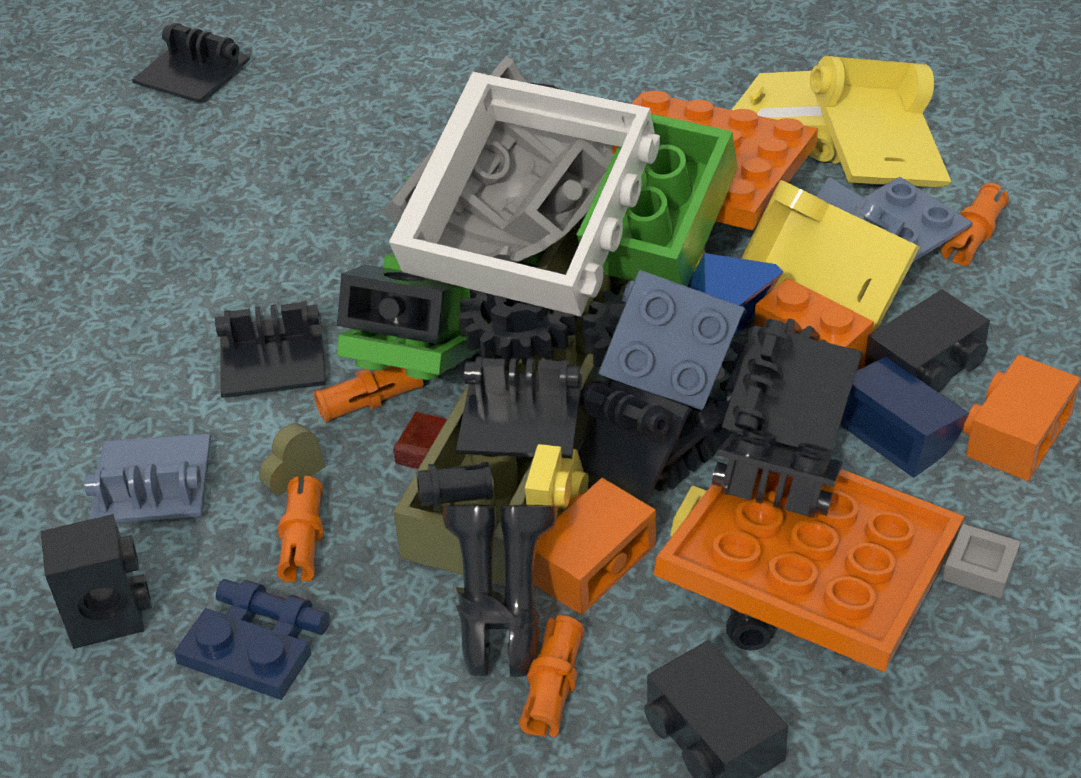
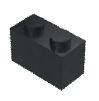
(932, 340)
(714, 716)

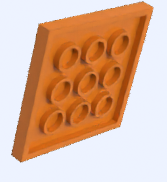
(764, 151)
(827, 579)

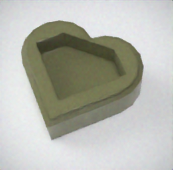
(293, 455)

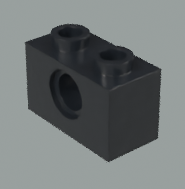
(398, 304)
(94, 580)

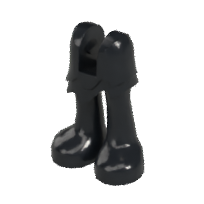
(480, 605)

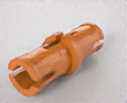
(983, 214)
(363, 391)
(300, 529)
(552, 676)

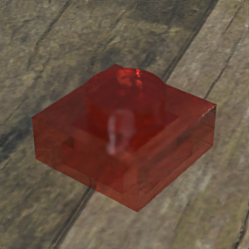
(417, 439)

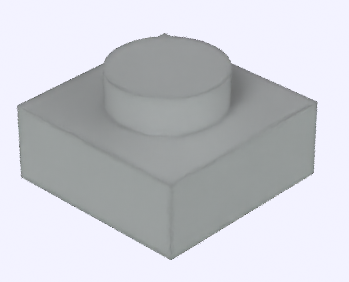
(981, 561)

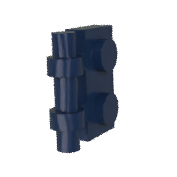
(248, 653)

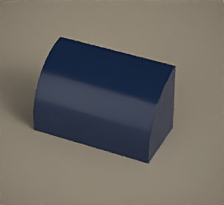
(901, 416)

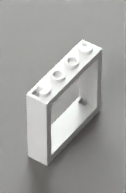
(455, 155)

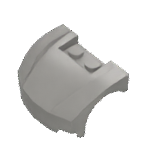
(521, 191)

